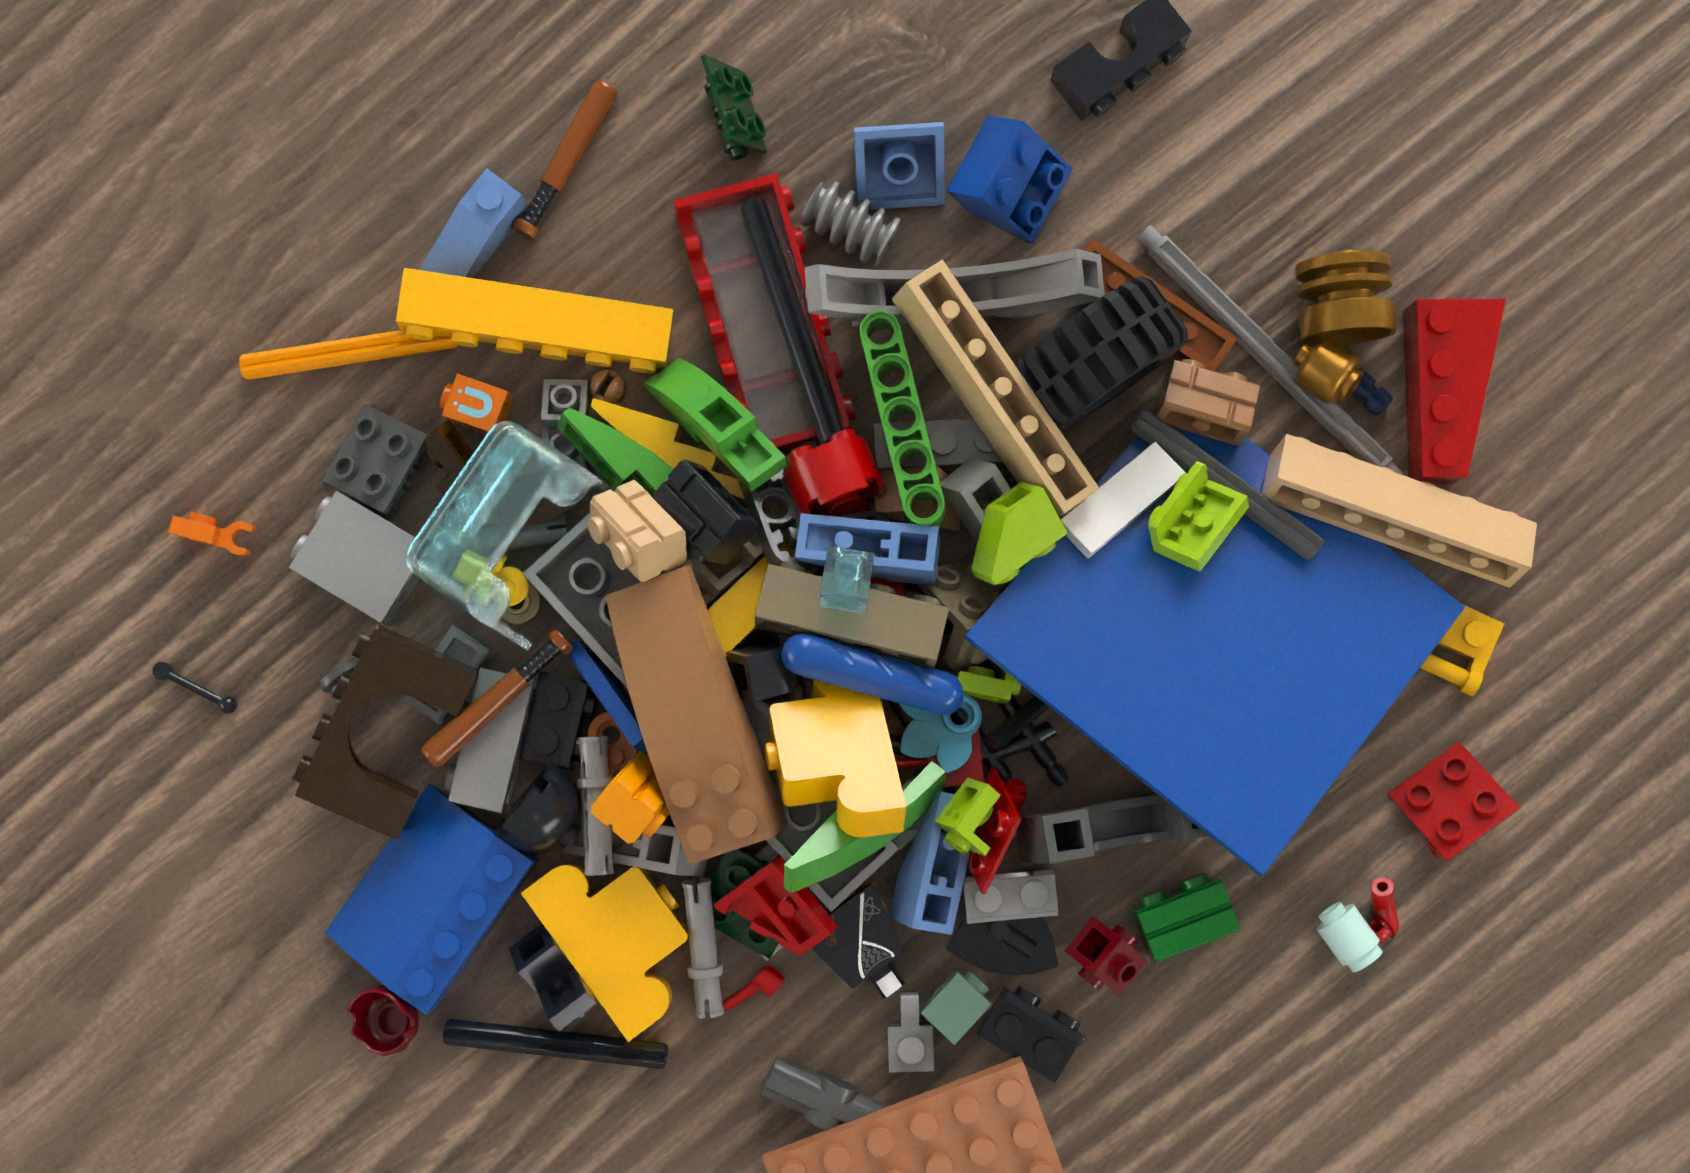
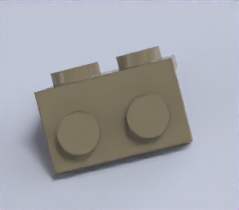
(967, 602)

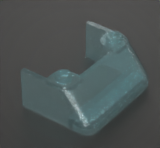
(486, 513)

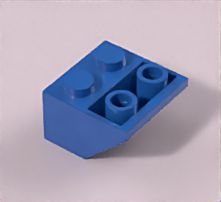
(1010, 177)

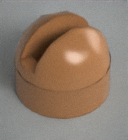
(615, 391)

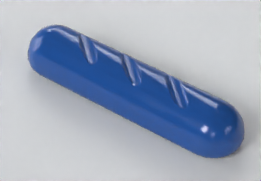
(872, 673)

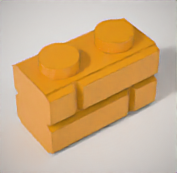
(632, 801)

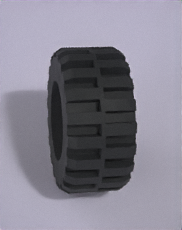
(1102, 351)

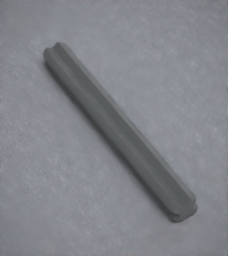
(1260, 509)

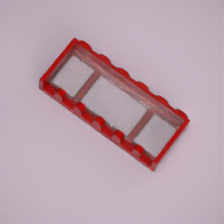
(741, 313)

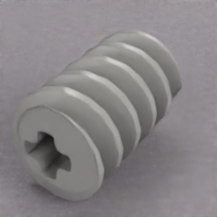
(849, 222)

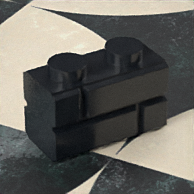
(706, 512)

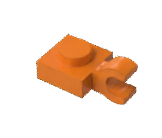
(203, 530)

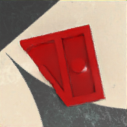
(788, 917)

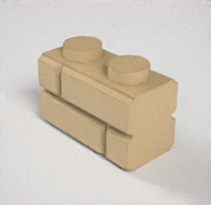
(637, 531)

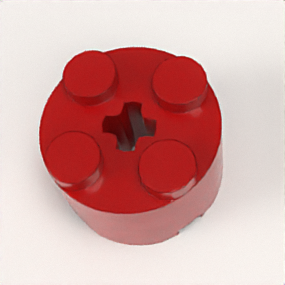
(833, 476)

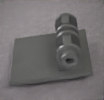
(377, 460)

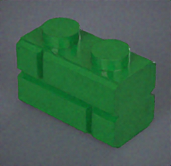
(1185, 917)

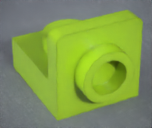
(981, 684)
(964, 813)

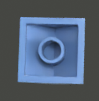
(900, 165)

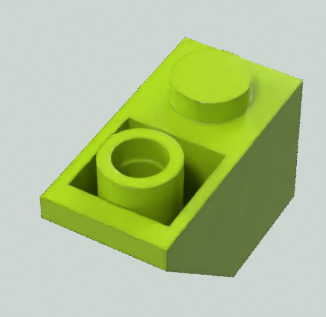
(1014, 531)

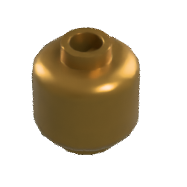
(1328, 370)

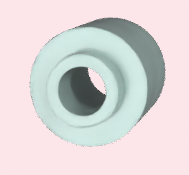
(1349, 936)

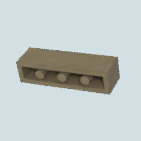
(891, 625)

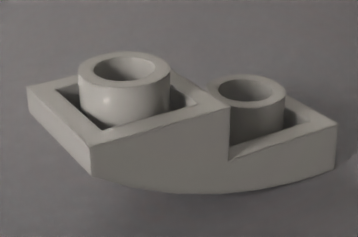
(557, 398)

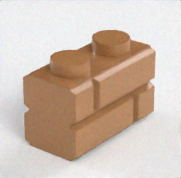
(1207, 401)

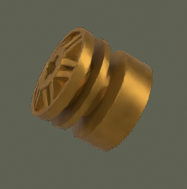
(1344, 291)

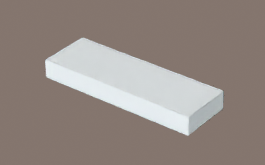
(1121, 500)

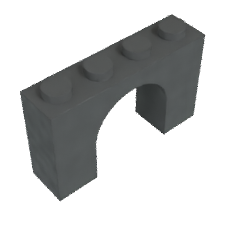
(1100, 826)

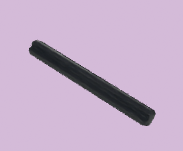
(555, 1043)

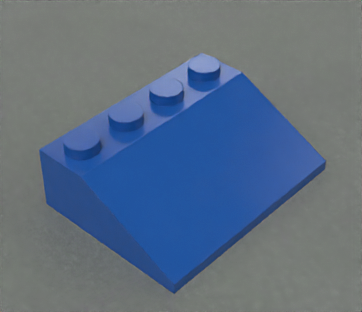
(430, 900)

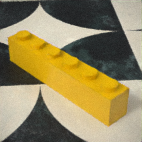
(533, 319)

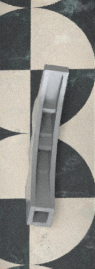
(1000, 289)

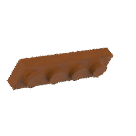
(1206, 339)

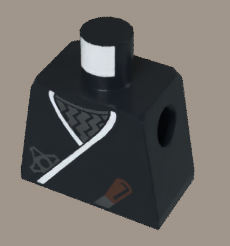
(863, 943)

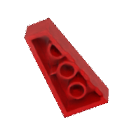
(1446, 381)

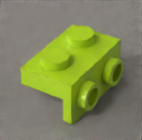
(1195, 518)

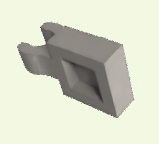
(910, 1042)

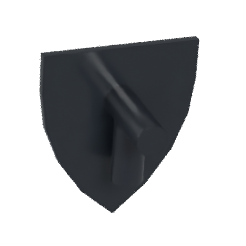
(1006, 946)

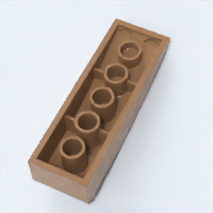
(693, 717)

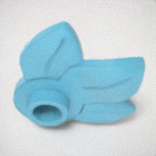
(937, 735)

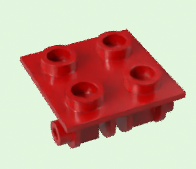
(1453, 801)
(998, 829)

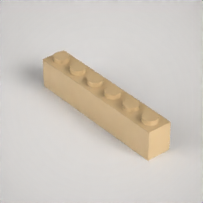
(992, 387)
(1399, 511)

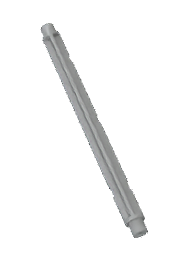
(1261, 347)

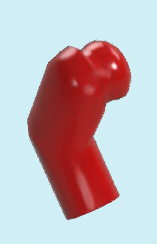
(1383, 909)

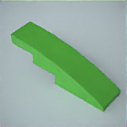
(613, 453)
(833, 850)

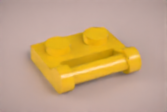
(1472, 637)

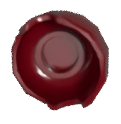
(383, 1020)

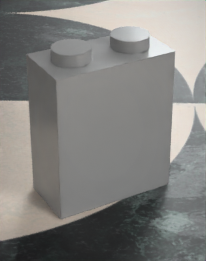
(357, 558)

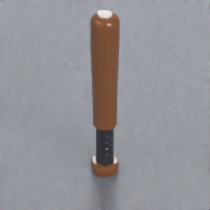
(577, 138)
(492, 702)

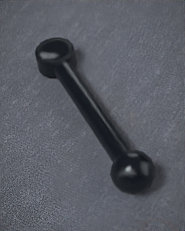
(165, 671)

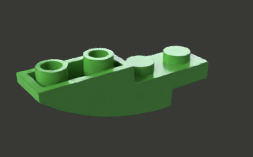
(718, 420)

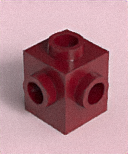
(1106, 956)

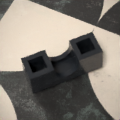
(1092, 81)

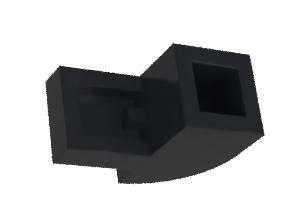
(760, 670)
(552, 977)

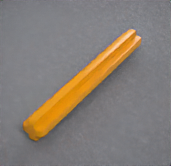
(337, 353)

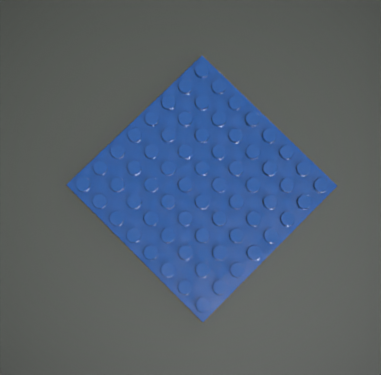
(1225, 682)

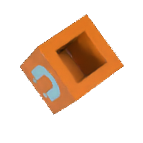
(475, 404)

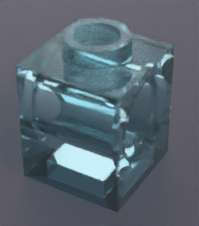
(846, 579)

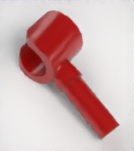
(766, 980)

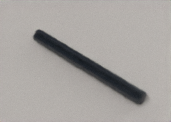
(791, 319)

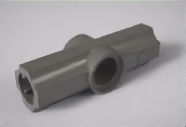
(821, 1098)

